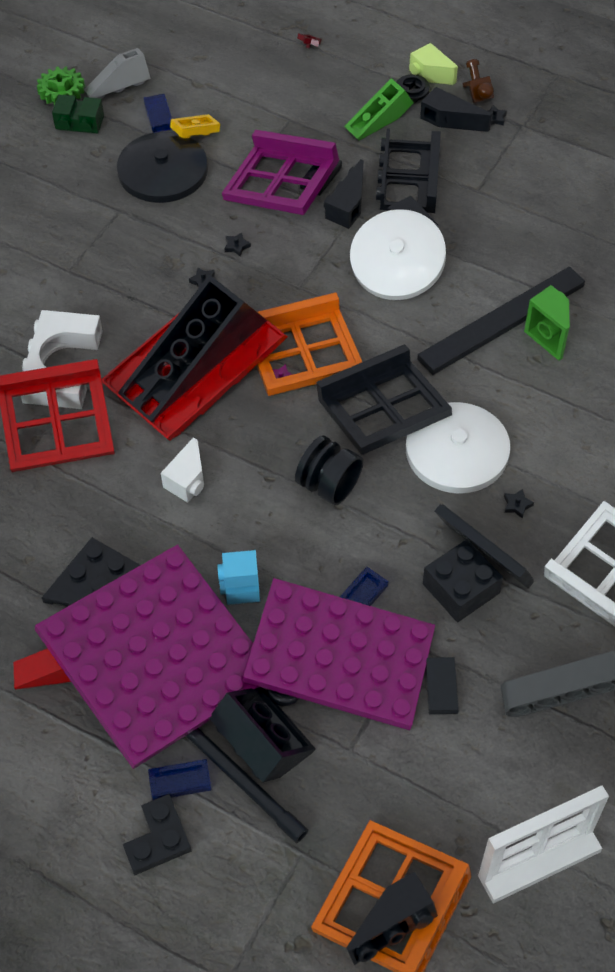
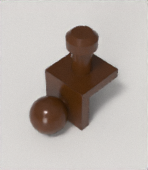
(480, 88)

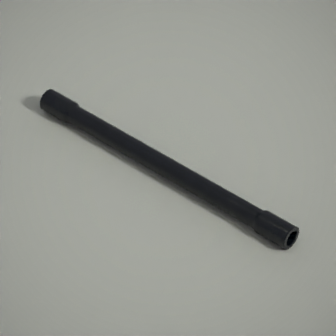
(283, 818)

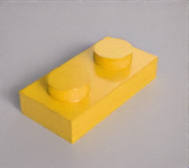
(195, 125)

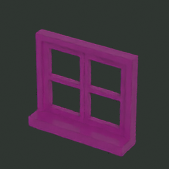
(293, 150)

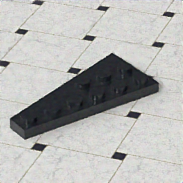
(88, 572)

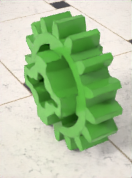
(60, 82)

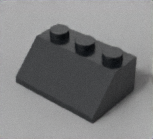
(261, 733)

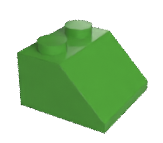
(549, 320)

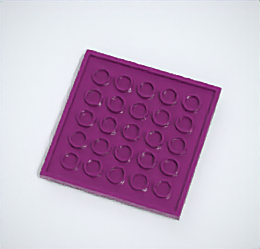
(150, 653)

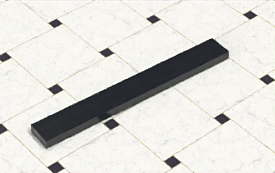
(493, 324)

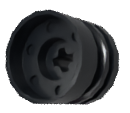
(329, 470)

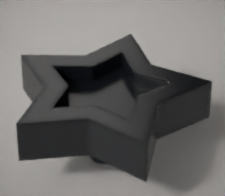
(497, 115)
(236, 244)
(200, 277)
(517, 503)

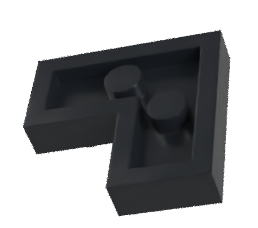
(164, 841)

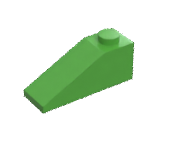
(380, 110)

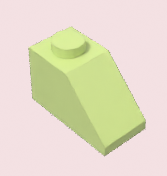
(433, 65)

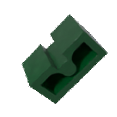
(78, 115)

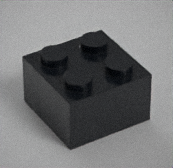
(462, 580)

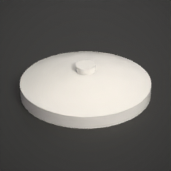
(398, 254)
(460, 451)

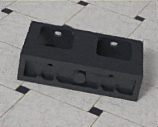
(424, 178)

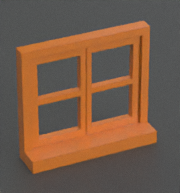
(301, 315)
(445, 896)

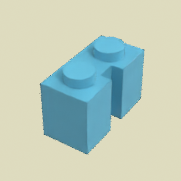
(239, 577)

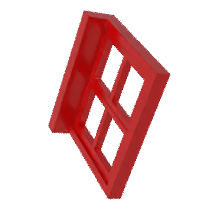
(48, 381)

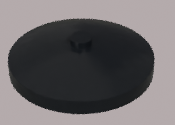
(162, 167)

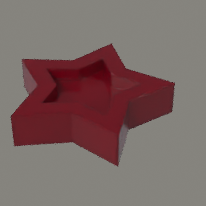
(309, 40)

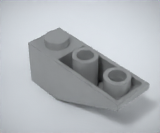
(123, 71)

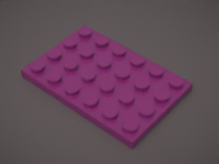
(340, 654)

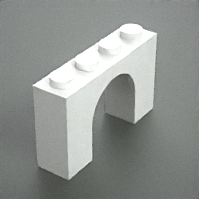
(59, 331)

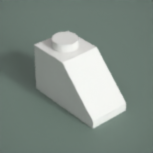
(184, 473)

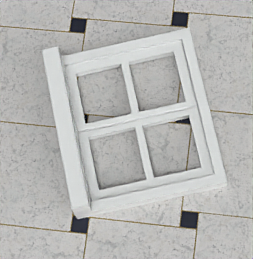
(557, 570)
(545, 855)

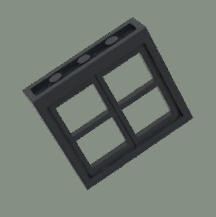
(367, 377)

